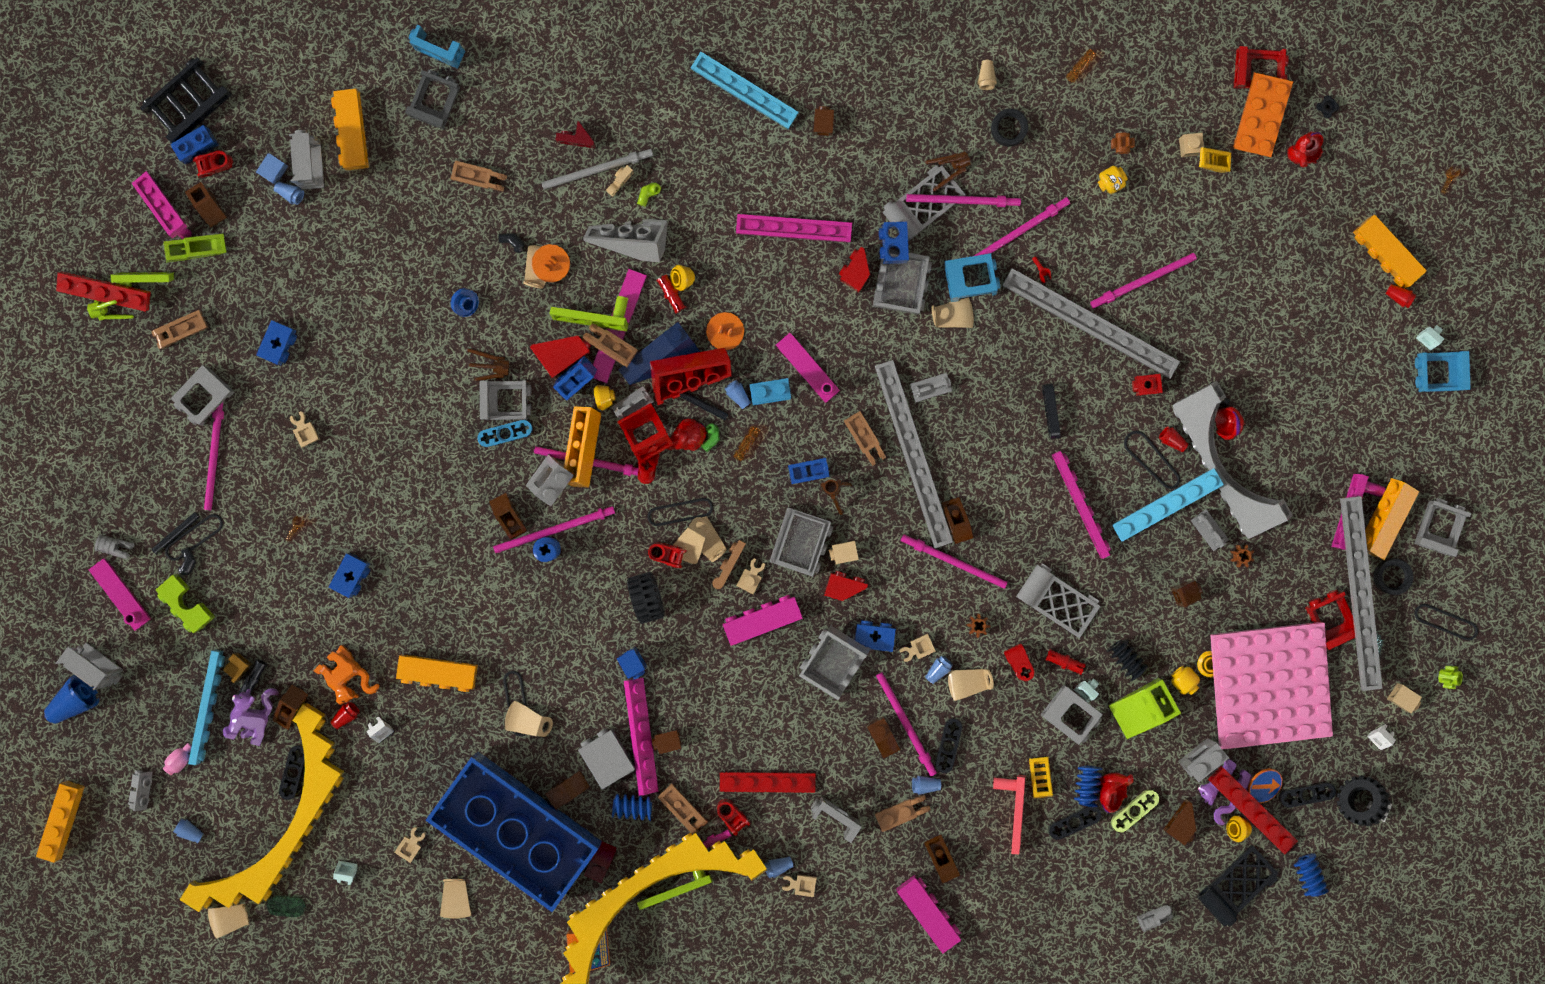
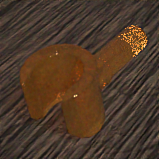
(1450, 177)
(294, 528)

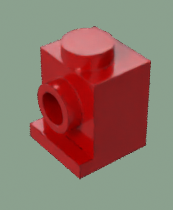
(1140, 389)

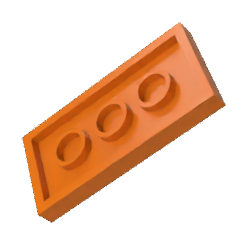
(1262, 114)

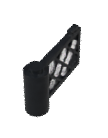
(1216, 900)

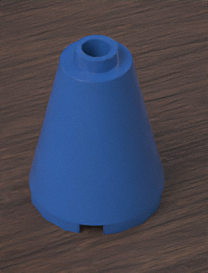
(71, 700)

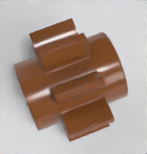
(1122, 143)
(1247, 553)
(983, 625)

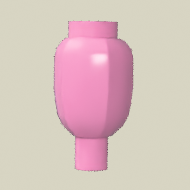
(177, 760)

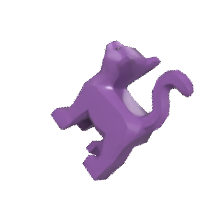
(251, 719)
(1210, 792)

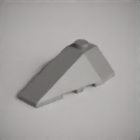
(637, 241)

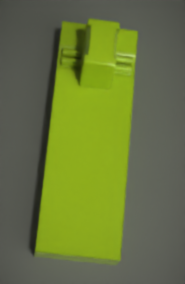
(127, 278)

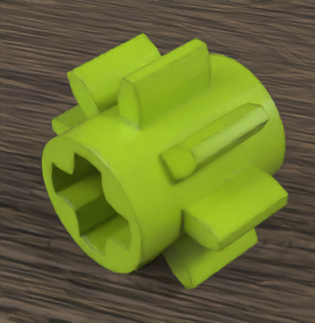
(1450, 677)

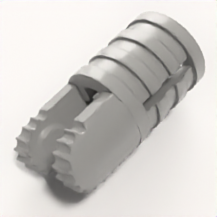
(110, 546)
(1155, 918)

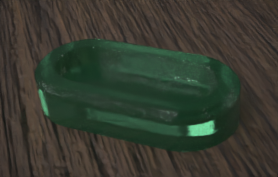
(286, 906)

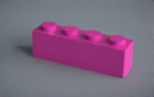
(763, 620)
(928, 914)

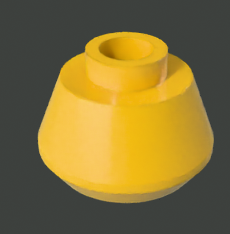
(682, 277)
(604, 397)
(1205, 659)
(1238, 828)

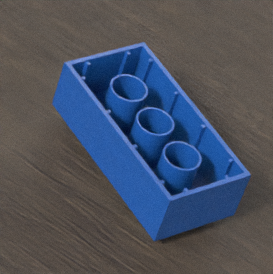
(514, 831)

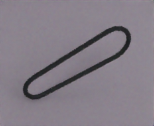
(1152, 473)

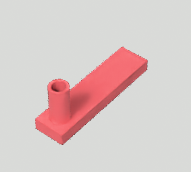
(1018, 786)

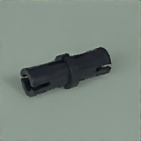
(254, 676)

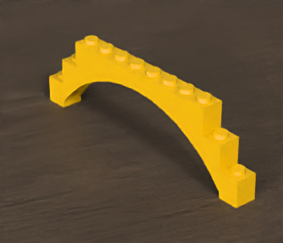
(318, 784)
(686, 857)

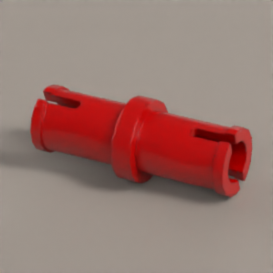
(671, 294)
(1065, 661)

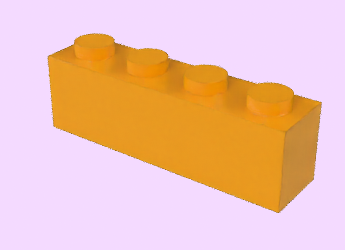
(350, 129)
(1389, 252)
(582, 445)
(1389, 517)
(436, 671)
(60, 821)

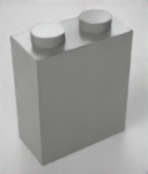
(606, 757)

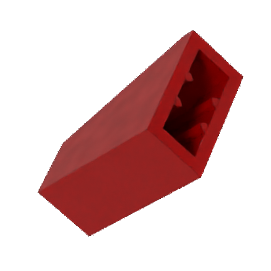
(561, 353)

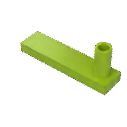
(614, 322)
(700, 880)

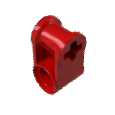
(209, 163)
(647, 469)
(668, 554)
(1018, 659)
(734, 819)

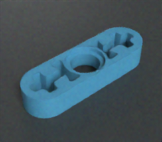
(492, 442)

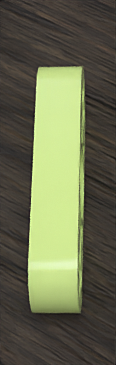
(1143, 798)

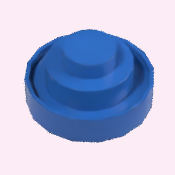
(464, 302)

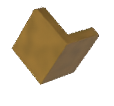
(237, 667)

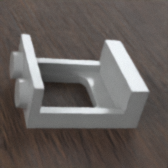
(213, 384)
(489, 400)
(549, 480)
(1437, 543)
(1060, 704)
(1203, 759)
(853, 824)

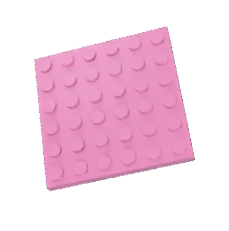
(1271, 685)

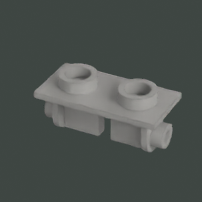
(931, 387)
(632, 403)
(1209, 530)
(140, 798)

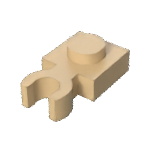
(622, 176)
(305, 432)
(749, 579)
(921, 647)
(409, 846)
(803, 885)

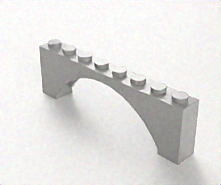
(1198, 419)

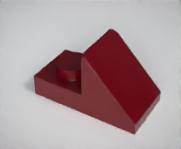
(580, 139)
(600, 862)

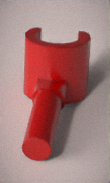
(1043, 271)

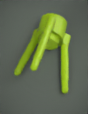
(99, 309)

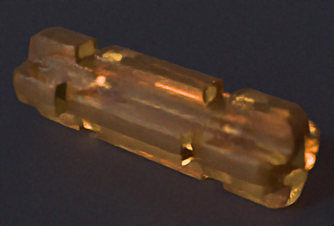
(1080, 66)
(746, 443)

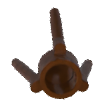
(958, 161)
(500, 366)
(832, 489)

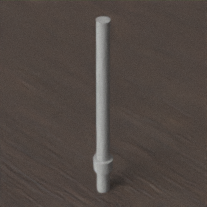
(631, 158)

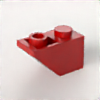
(857, 272)
(843, 588)

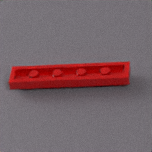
(103, 291)
(767, 782)

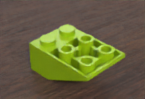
(1144, 708)

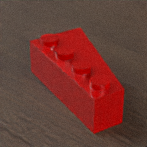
(688, 372)

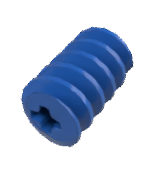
(541, 555)
(1088, 785)
(632, 807)
(1311, 875)

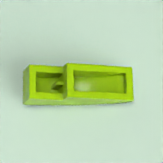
(194, 247)

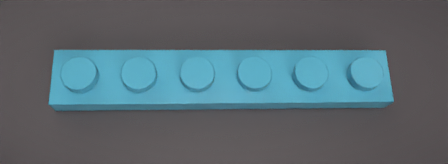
(744, 90)
(1167, 504)
(205, 715)

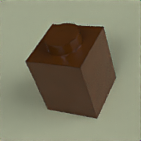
(823, 121)
(667, 741)

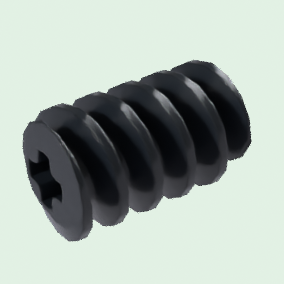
(1128, 659)

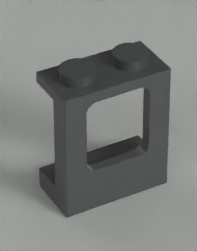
(429, 115)

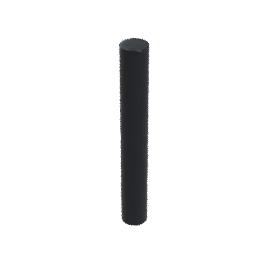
(704, 405)
(175, 533)

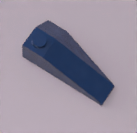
(669, 344)

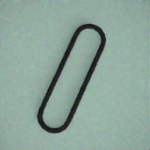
(677, 504)
(188, 531)
(1442, 629)
(507, 696)

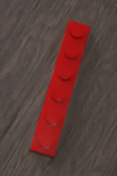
(1252, 810)

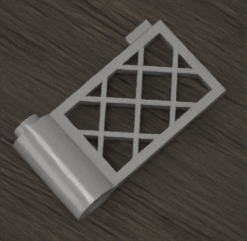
(899, 211)
(1038, 585)

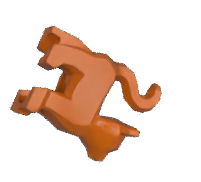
(345, 671)

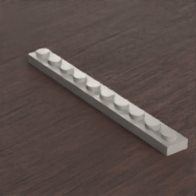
(1090, 323)
(913, 454)
(1361, 593)

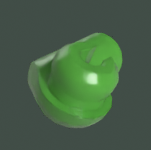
(712, 435)

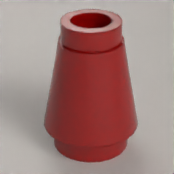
(1401, 295)
(1173, 439)
(346, 714)

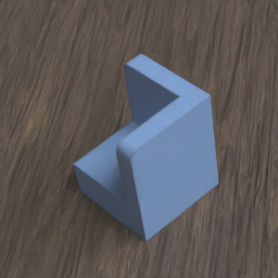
(272, 169)

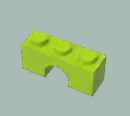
(172, 593)

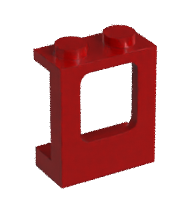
(1243, 64)
(651, 445)
(1340, 633)

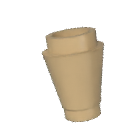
(987, 76)

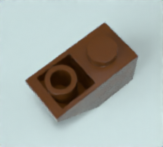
(206, 204)

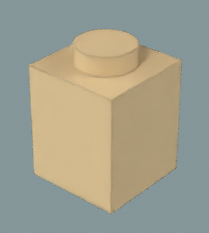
(1191, 144)
(843, 552)
(1405, 698)

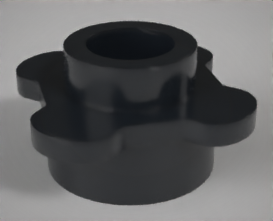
(1333, 106)

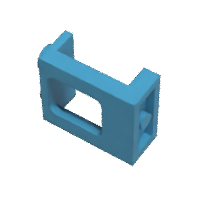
(451, 57)
(956, 280)
(1458, 371)
(770, 391)

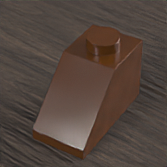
(507, 516)
(957, 520)
(1187, 593)
(289, 706)
(883, 737)
(567, 790)
(1182, 823)
(941, 858)

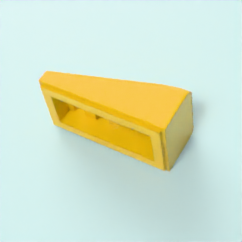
(1219, 160)
(1044, 760)

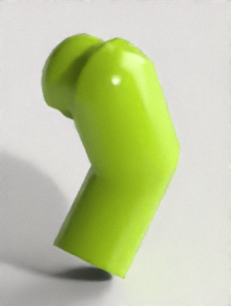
(648, 191)

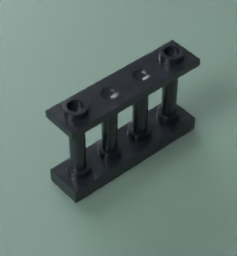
(204, 107)

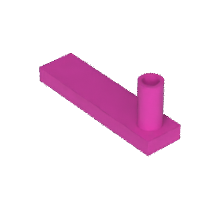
(161, 206)
(807, 367)
(1357, 488)
(120, 594)

